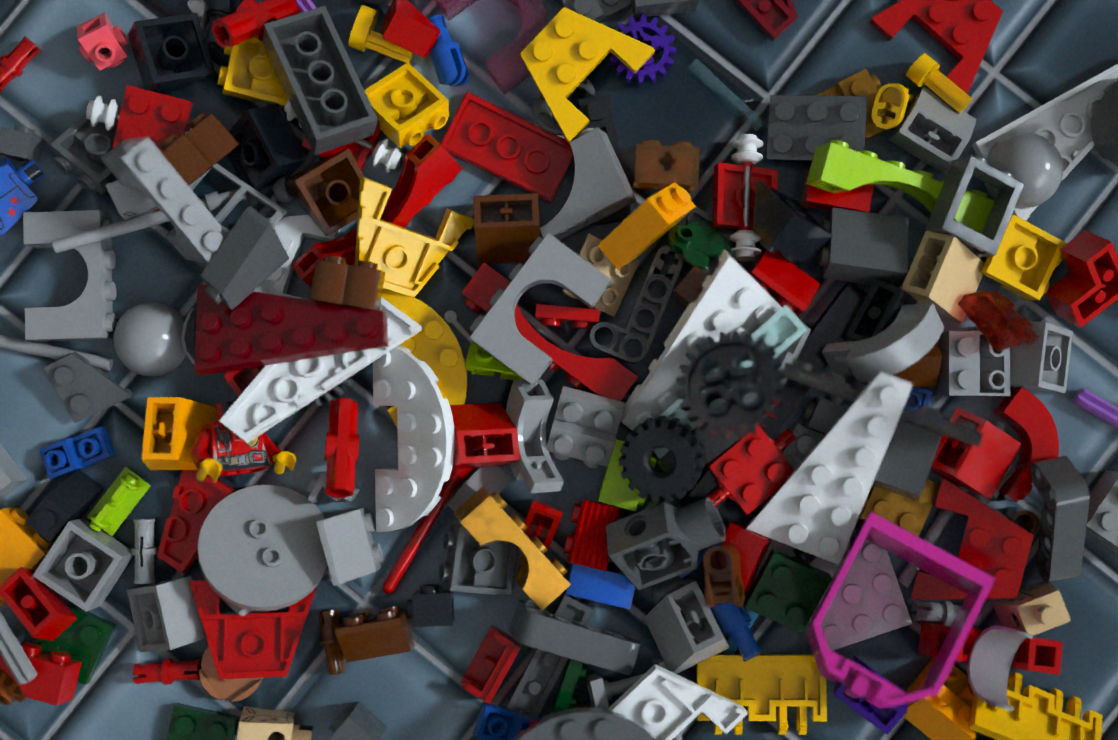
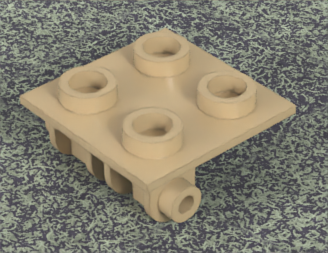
(620, 279)

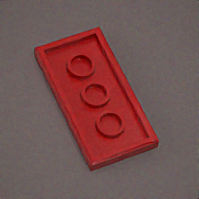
(508, 147)

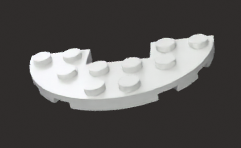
(423, 438)

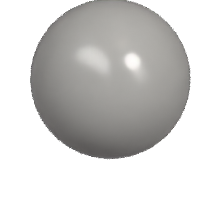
(1032, 162)
(150, 339)

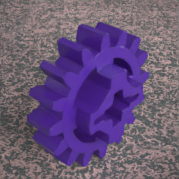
(659, 42)

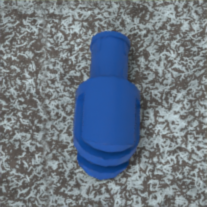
(447, 56)
(735, 622)

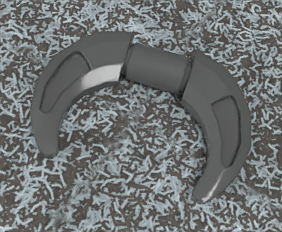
(543, 115)

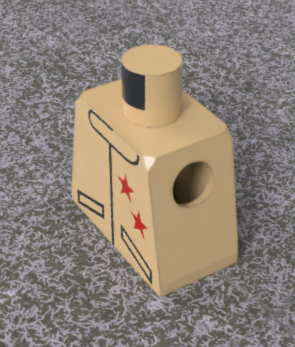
(1035, 607)
(262, 723)

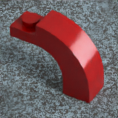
(1036, 434)

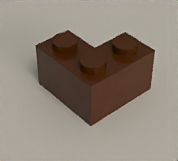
(200, 148)

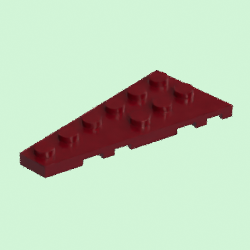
(279, 330)

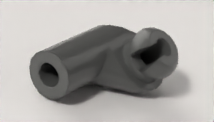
(668, 586)

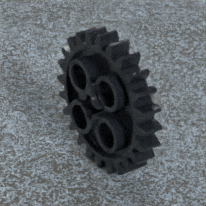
(727, 356)

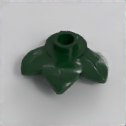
(697, 242)

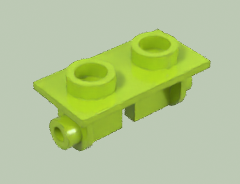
(484, 363)
(118, 502)

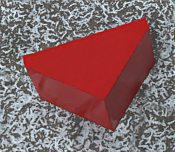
(409, 28)
(542, 522)

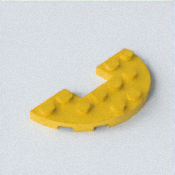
(435, 346)

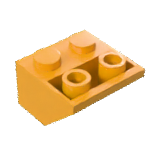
(171, 430)
(944, 714)

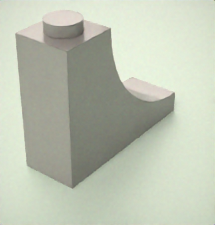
(597, 187)

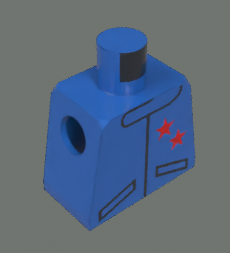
(16, 191)

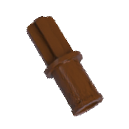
(335, 659)

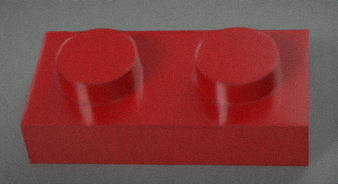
(553, 315)

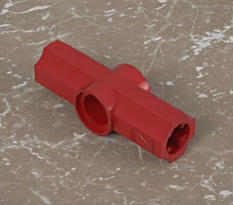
(250, 19)
(341, 448)

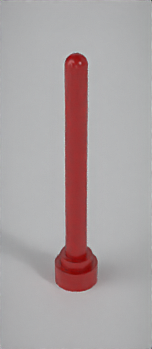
(457, 476)

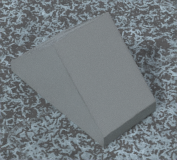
(489, 478)

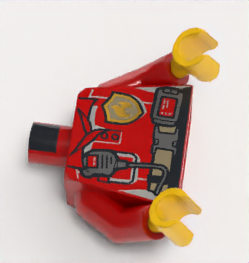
(223, 453)

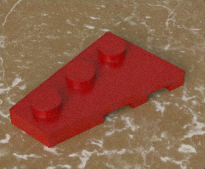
(190, 508)

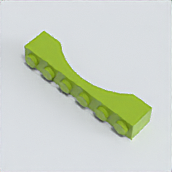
(843, 169)

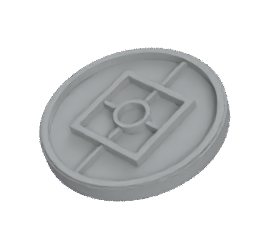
(262, 548)

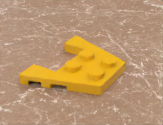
(567, 54)
(401, 253)

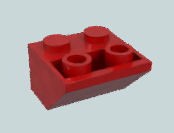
(784, 281)
(483, 436)
(972, 466)

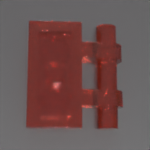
(997, 319)

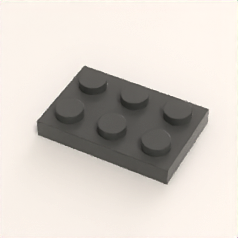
(806, 122)

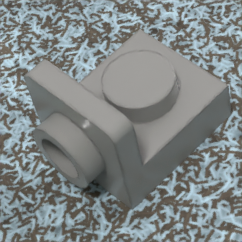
(317, 487)

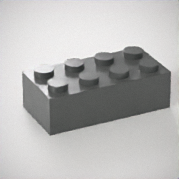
(319, 80)

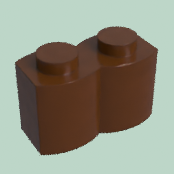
(347, 284)

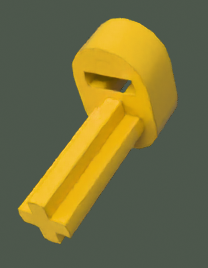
(364, 37)
(925, 72)
(894, 98)

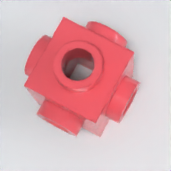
(102, 42)

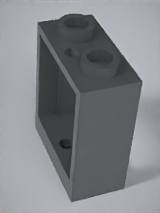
(950, 197)

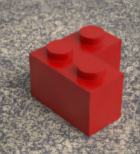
(1091, 280)

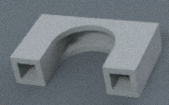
(142, 165)
(548, 264)
(92, 312)

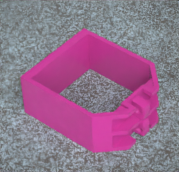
(933, 560)

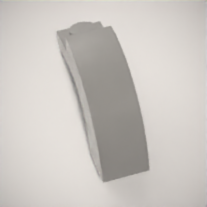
(890, 351)
(529, 410)

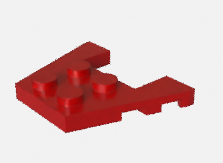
(959, 25)
(989, 544)
(253, 643)

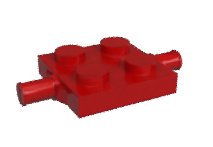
(751, 469)

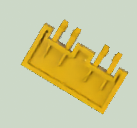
(767, 684)
(1034, 716)

